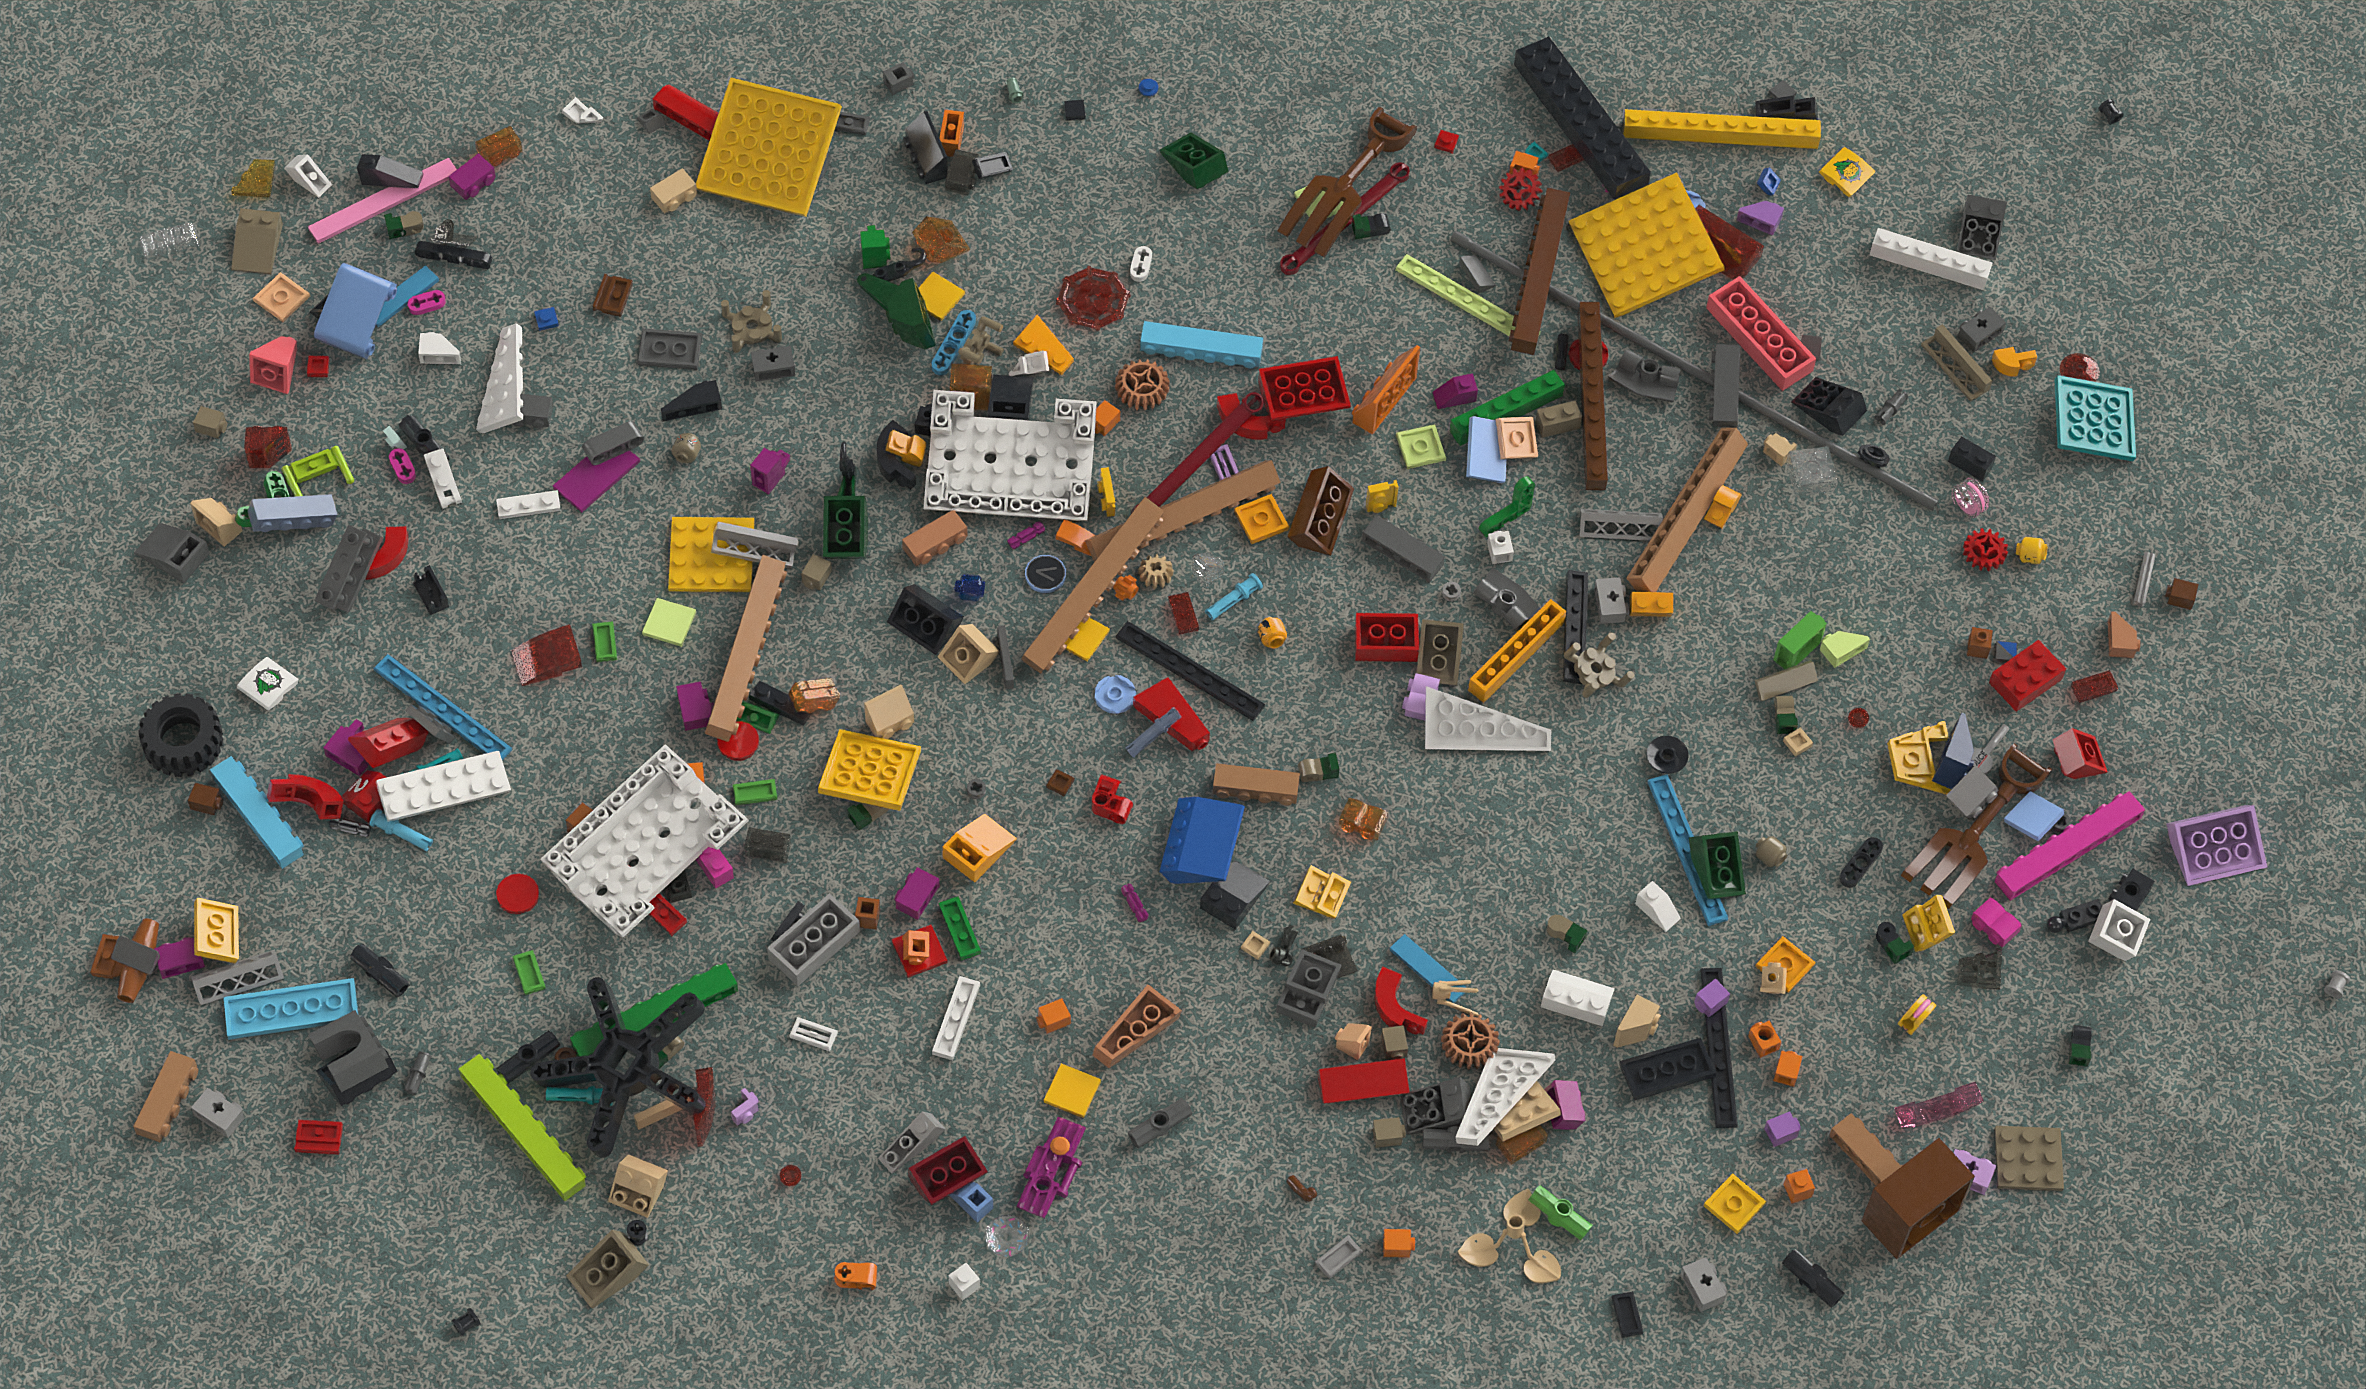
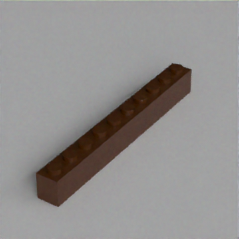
(1540, 271)
(1592, 396)

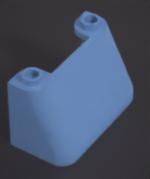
(353, 310)

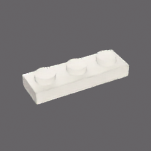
(528, 504)

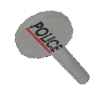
(1982, 757)

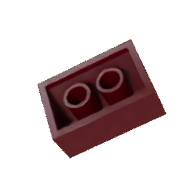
(946, 1171)

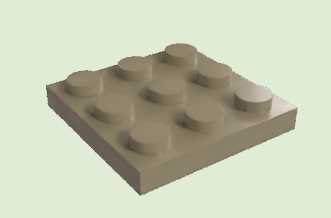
(2029, 1158)

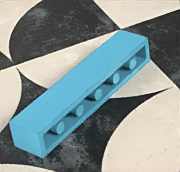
(1201, 344)
(257, 812)

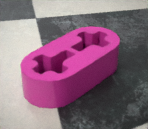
(426, 302)
(406, 464)

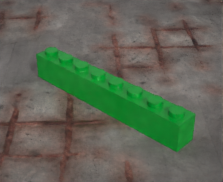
(708, 987)

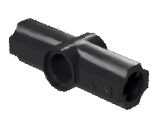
(417, 434)
(379, 969)
(538, 1048)
(1813, 1277)

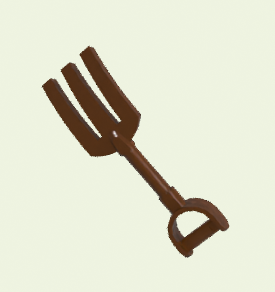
(1341, 188)
(1966, 843)

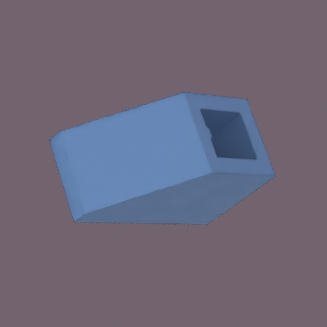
(973, 1200)

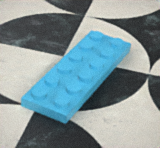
(289, 1008)

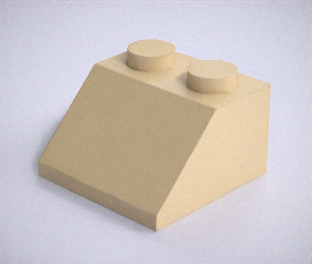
(215, 520)
(968, 652)
(889, 713)
(1638, 1022)

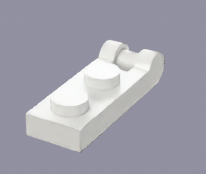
(442, 477)

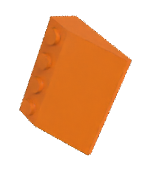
(1387, 391)

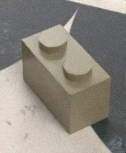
(1558, 419)

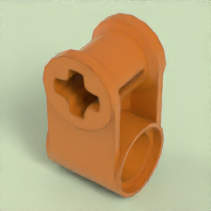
(858, 1275)

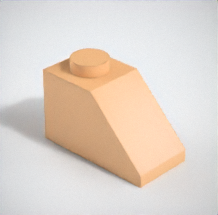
(1353, 1039)

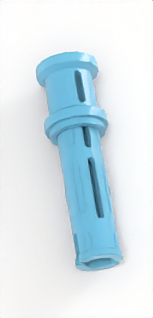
(1240, 592)
(394, 827)

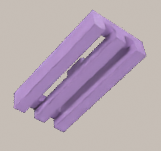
(1230, 458)

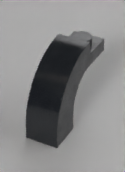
(887, 462)

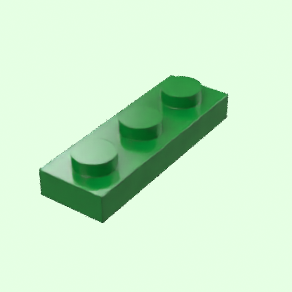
(959, 928)

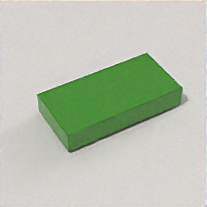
(604, 641)
(755, 792)
(529, 972)

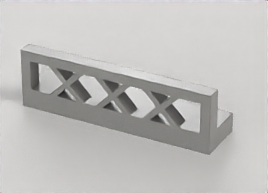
(1618, 517)
(752, 538)
(234, 969)

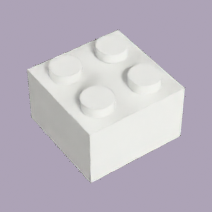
(2119, 930)

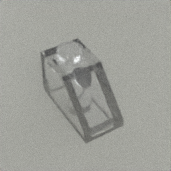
(1207, 568)

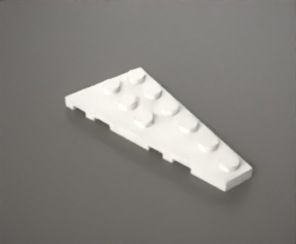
(503, 391)
(1469, 726)
(1499, 1089)

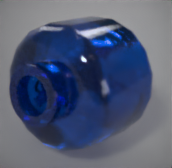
(970, 587)

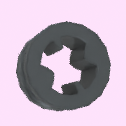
(973, 794)
(2057, 828)

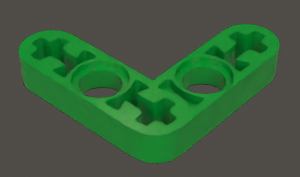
(271, 490)
(1520, 504)

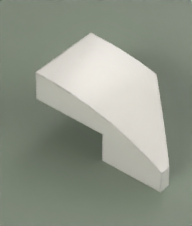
(580, 113)
(1031, 364)

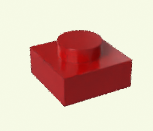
(1446, 141)
(318, 366)

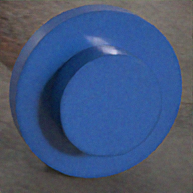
(1148, 87)

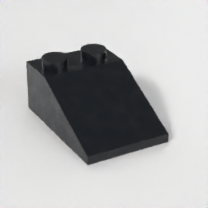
(1235, 897)

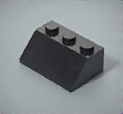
(926, 149)
(924, 618)
(365, 1086)

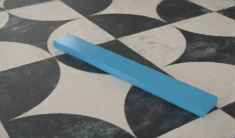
(439, 705)
(1679, 832)

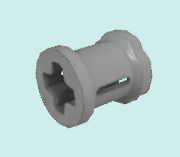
(2337, 984)

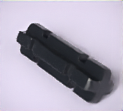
(1561, 351)
(350, 826)

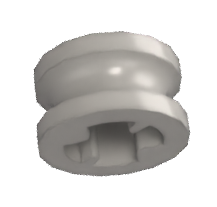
(1445, 593)

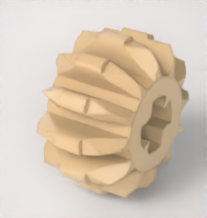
(1155, 571)

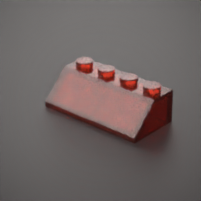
(1735, 249)

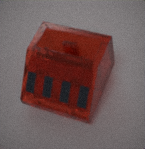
(266, 445)

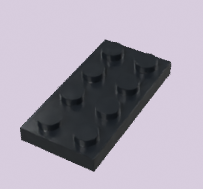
(1667, 1069)

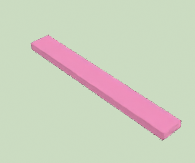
(379, 203)

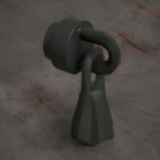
(1279, 954)

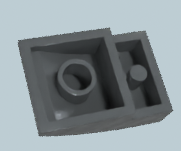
(1308, 988)

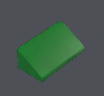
(758, 717)

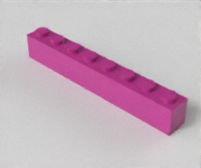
(2069, 845)

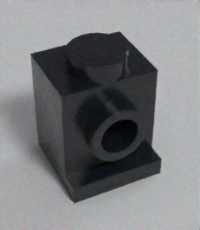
(923, 420)

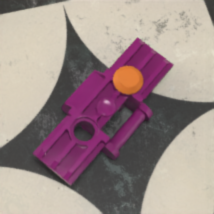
(1045, 1163)

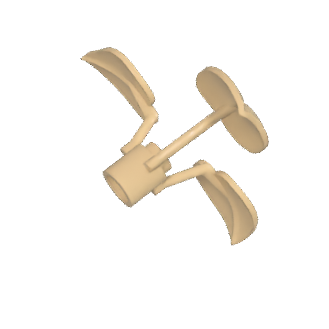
(1517, 1213)

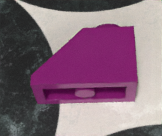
(1456, 392)

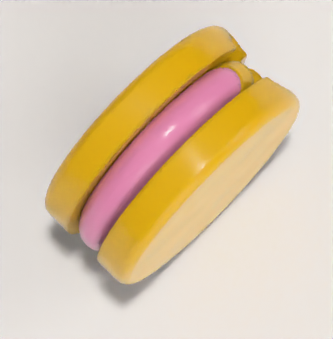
(1917, 1014)

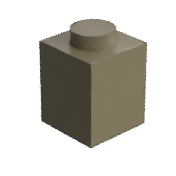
(210, 422)
(816, 572)
(1394, 1042)
(1388, 1132)

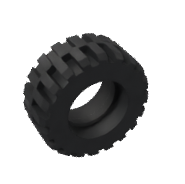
(189, 756)

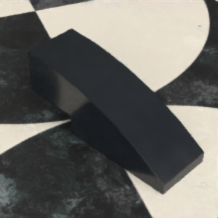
(1788, 108)

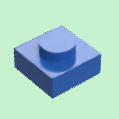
(1768, 181)
(546, 318)

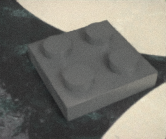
(430, 722)

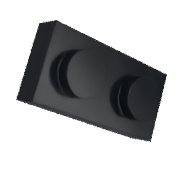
(794, 915)

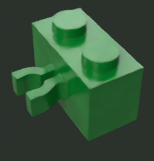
(874, 248)

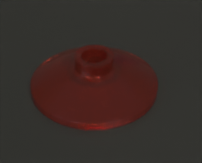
(2070, 368)

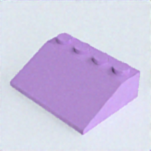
(2217, 844)

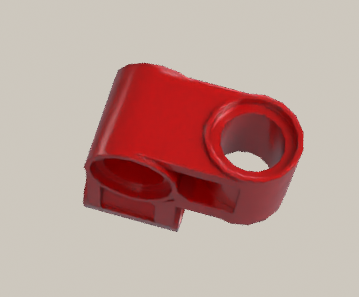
(1115, 807)

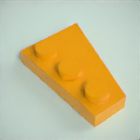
(1038, 338)

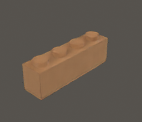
(1256, 784)
(166, 1096)
(1864, 1149)

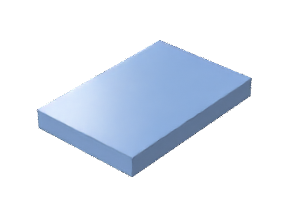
(1484, 451)

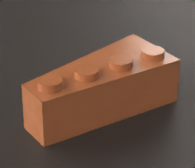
(1136, 1026)

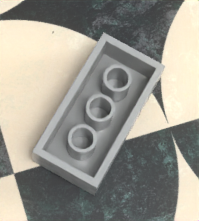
(813, 939)

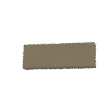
(1786, 680)

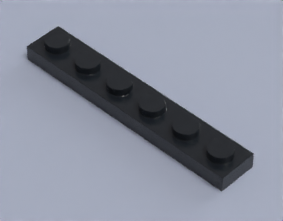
(1575, 619)

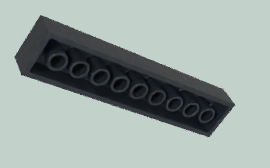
(1582, 118)

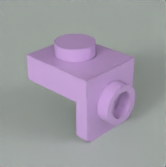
(745, 1111)

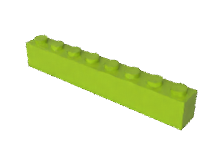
(522, 1127)

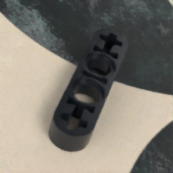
(453, 254)

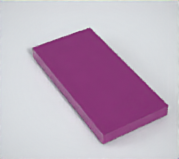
(589, 482)

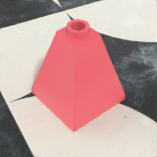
(274, 364)

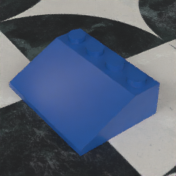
(1201, 840)

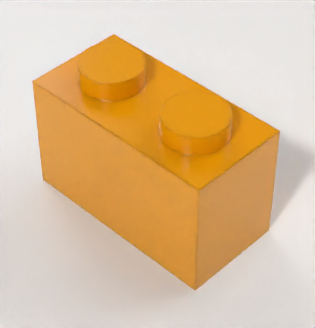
(1651, 604)

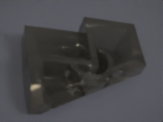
(1972, 970)

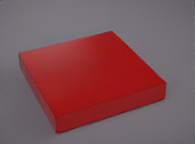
(936, 954)

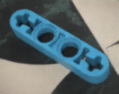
(952, 342)

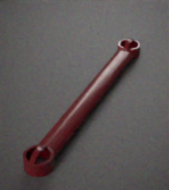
(1368, 199)
(1204, 450)

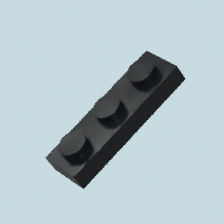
(777, 702)

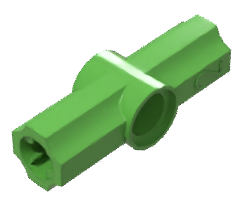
(1560, 1212)

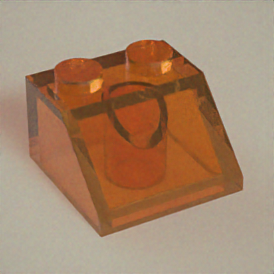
(939, 239)
(972, 379)

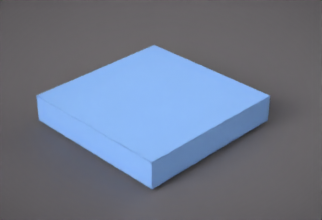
(2034, 816)

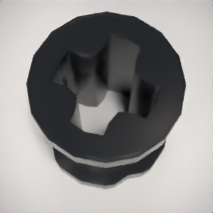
(2110, 111)
(631, 1230)
(466, 1322)

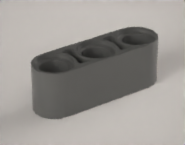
(613, 443)

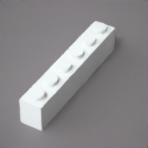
(1930, 258)

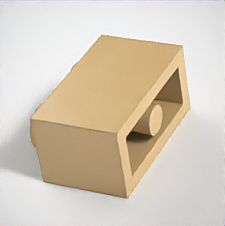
(673, 191)

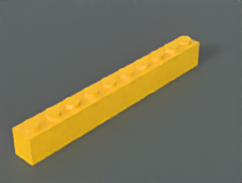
(1721, 129)

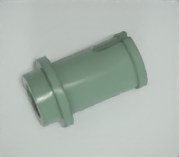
(1015, 94)

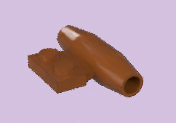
(130, 979)

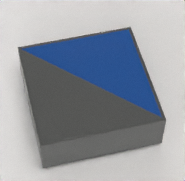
(2005, 651)

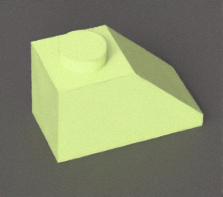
(1843, 646)

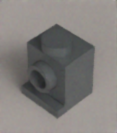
(898, 78)

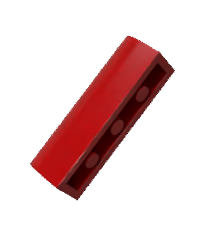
(686, 110)
(1363, 1081)

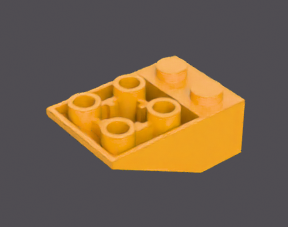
(977, 847)

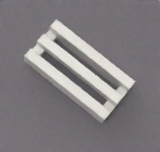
(813, 1042)

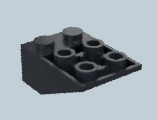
(1010, 397)
(1831, 405)

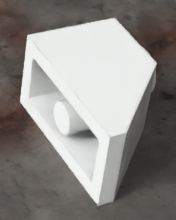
(308, 175)
(437, 350)
(1657, 906)

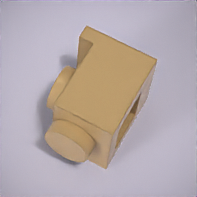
(1778, 448)
(1777, 986)

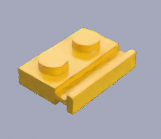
(1105, 487)
(1381, 496)

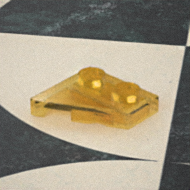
(256, 180)

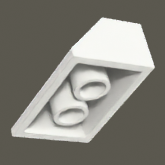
(1577, 997)

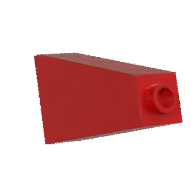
(1159, 700)

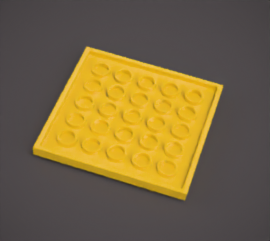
(768, 147)
(1646, 245)

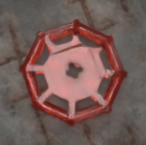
(1087, 289)

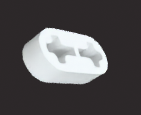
(1136, 263)

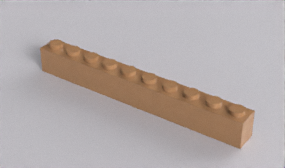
(1201, 503)
(1687, 510)
(1092, 585)
(745, 649)

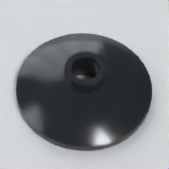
(1667, 746)

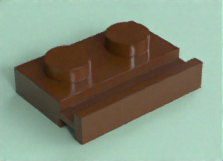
(612, 295)

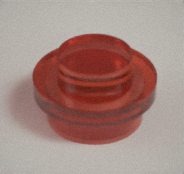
(1858, 717)
(790, 1175)

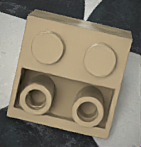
(637, 1185)

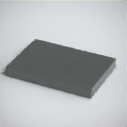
(670, 349)

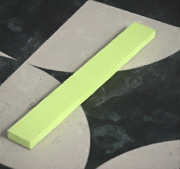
(1456, 294)

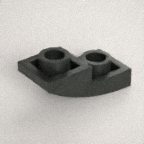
(679, 888)

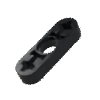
(1861, 854)

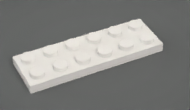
(443, 786)

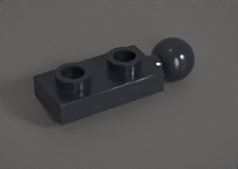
(2075, 917)

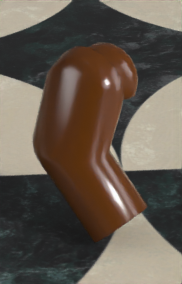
(1300, 1190)

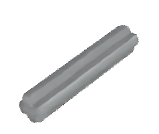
(2144, 579)

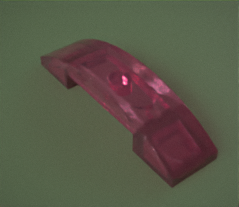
(1940, 1107)

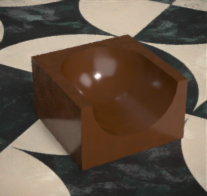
(1917, 1198)

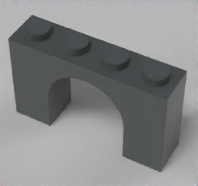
(360, 1063)

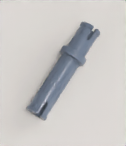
(1161, 725)

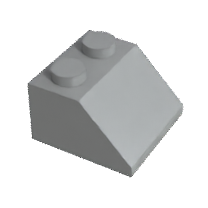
(1973, 793)

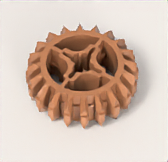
(1143, 393)
(1449, 1040)

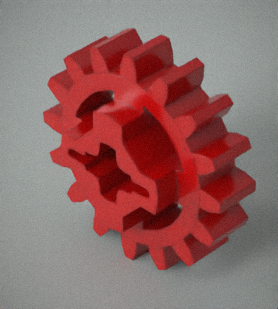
(1529, 193)
(1975, 550)

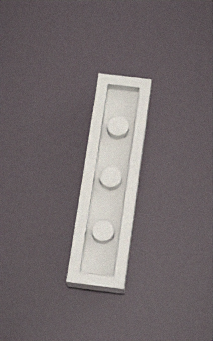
(956, 1018)

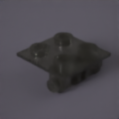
(445, 234)
(1336, 951)

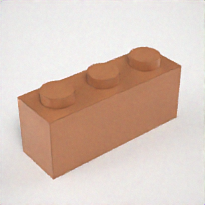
(935, 538)

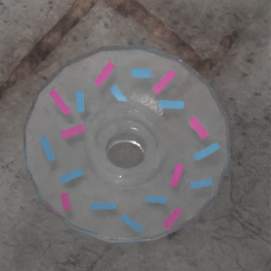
(1004, 1226)

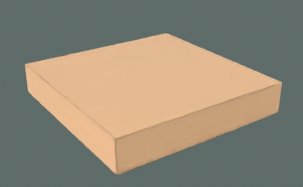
(281, 297)
(1516, 438)

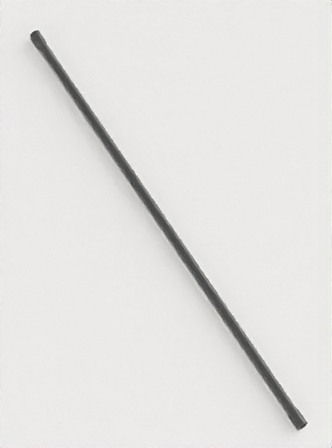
(1920, 497)

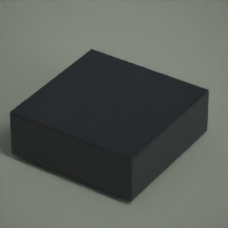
(1074, 110)

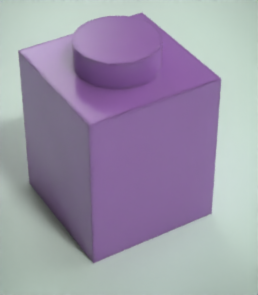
(1711, 998)
(1782, 1129)

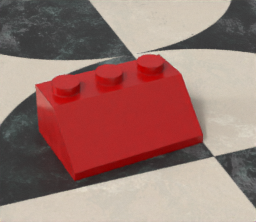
(389, 740)

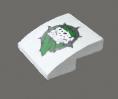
(267, 683)

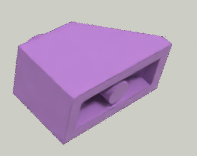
(1762, 216)

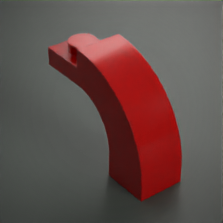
(1255, 426)
(391, 553)
(307, 790)
(1388, 1007)

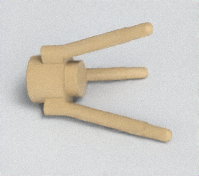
(1443, 990)

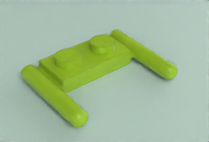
(314, 466)

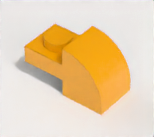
(2010, 363)
(909, 448)
(1722, 506)

